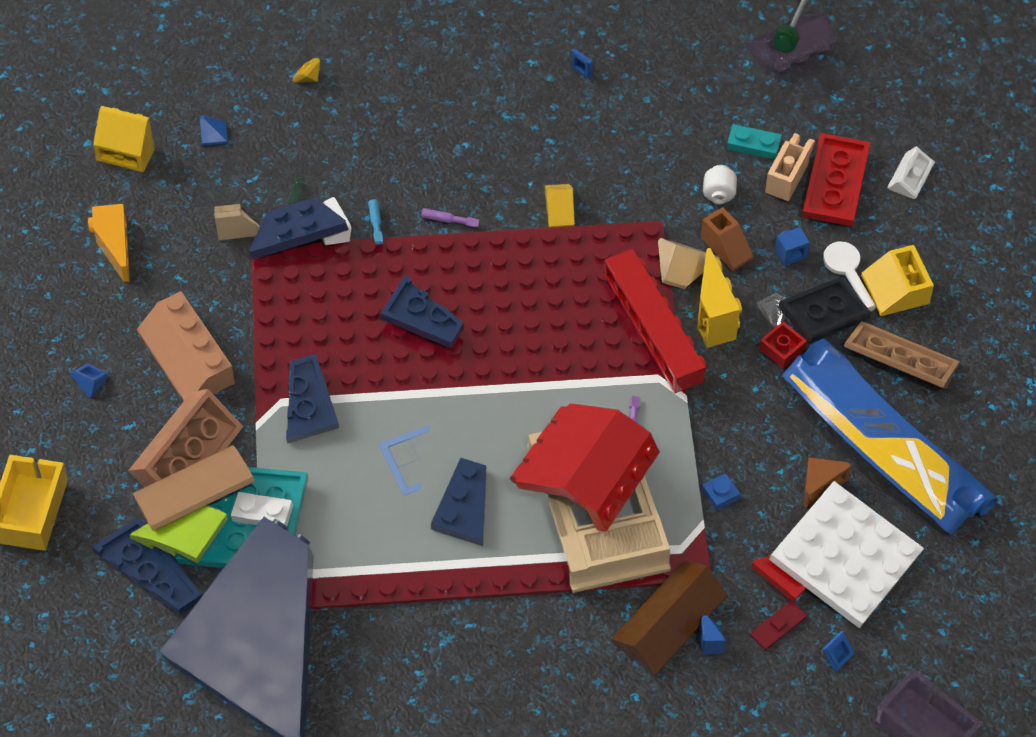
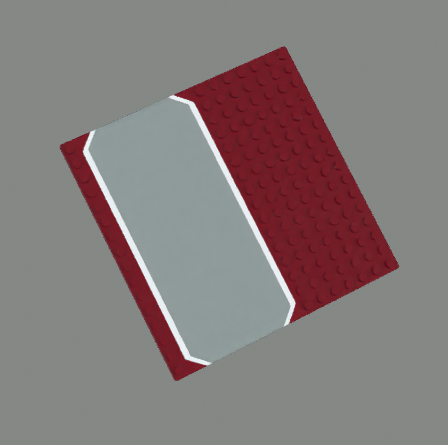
(532, 340)

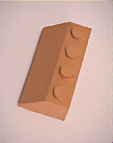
(185, 347)
(192, 434)

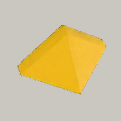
(308, 72)

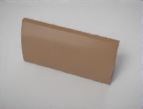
(193, 487)

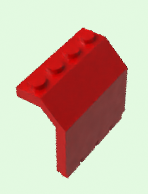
(591, 458)

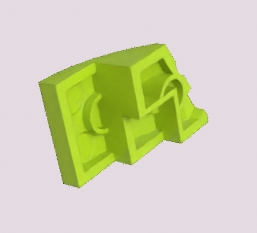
(186, 535)

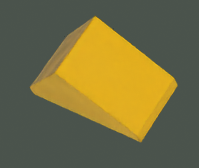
(559, 205)

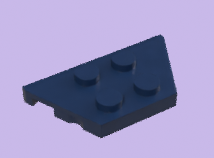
(296, 226)

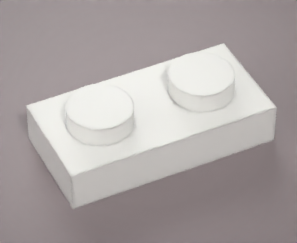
(252, 508)

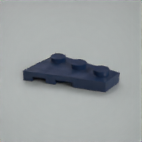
(419, 314)
(310, 404)
(463, 503)

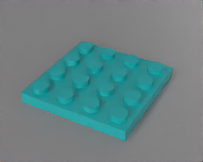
(269, 483)

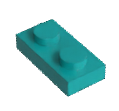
(754, 141)

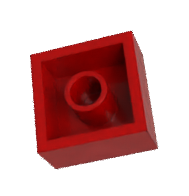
(782, 344)

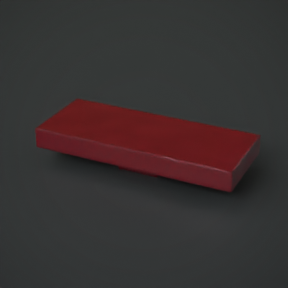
(778, 625)

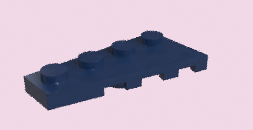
(149, 568)

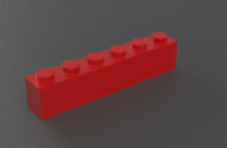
(654, 320)

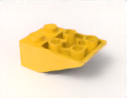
(717, 308)

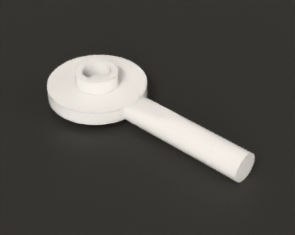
(844, 260)

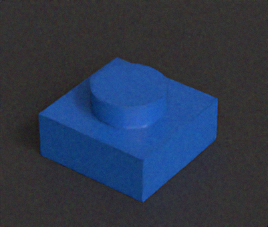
(720, 492)

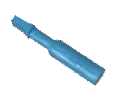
(375, 221)

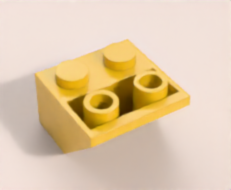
(123, 139)
(898, 281)

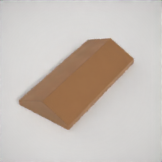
(902, 354)

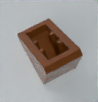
(820, 475)

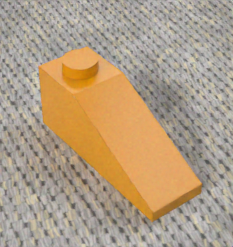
(110, 232)

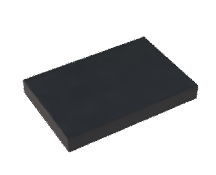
(824, 310)

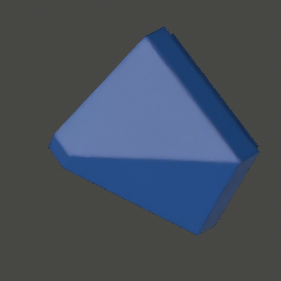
(581, 63)
(213, 131)
(89, 378)

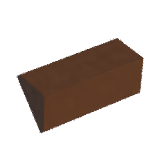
(670, 616)

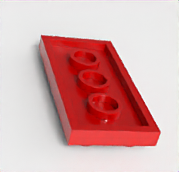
(836, 179)

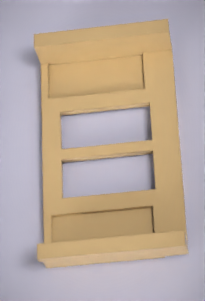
(628, 550)

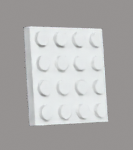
(846, 554)

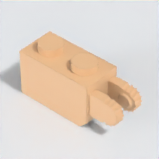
(788, 168)

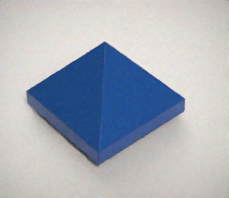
(838, 651)

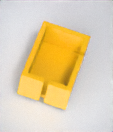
(29, 501)

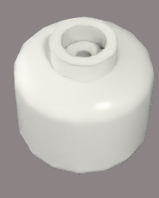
(720, 184)

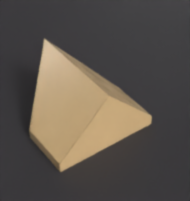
(234, 223)
(680, 263)

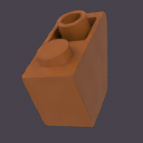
(726, 239)

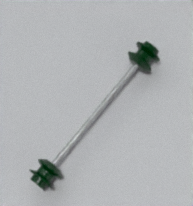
(787, 36)

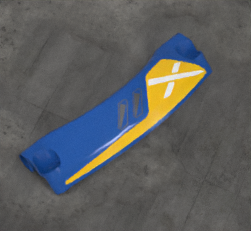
(887, 438)

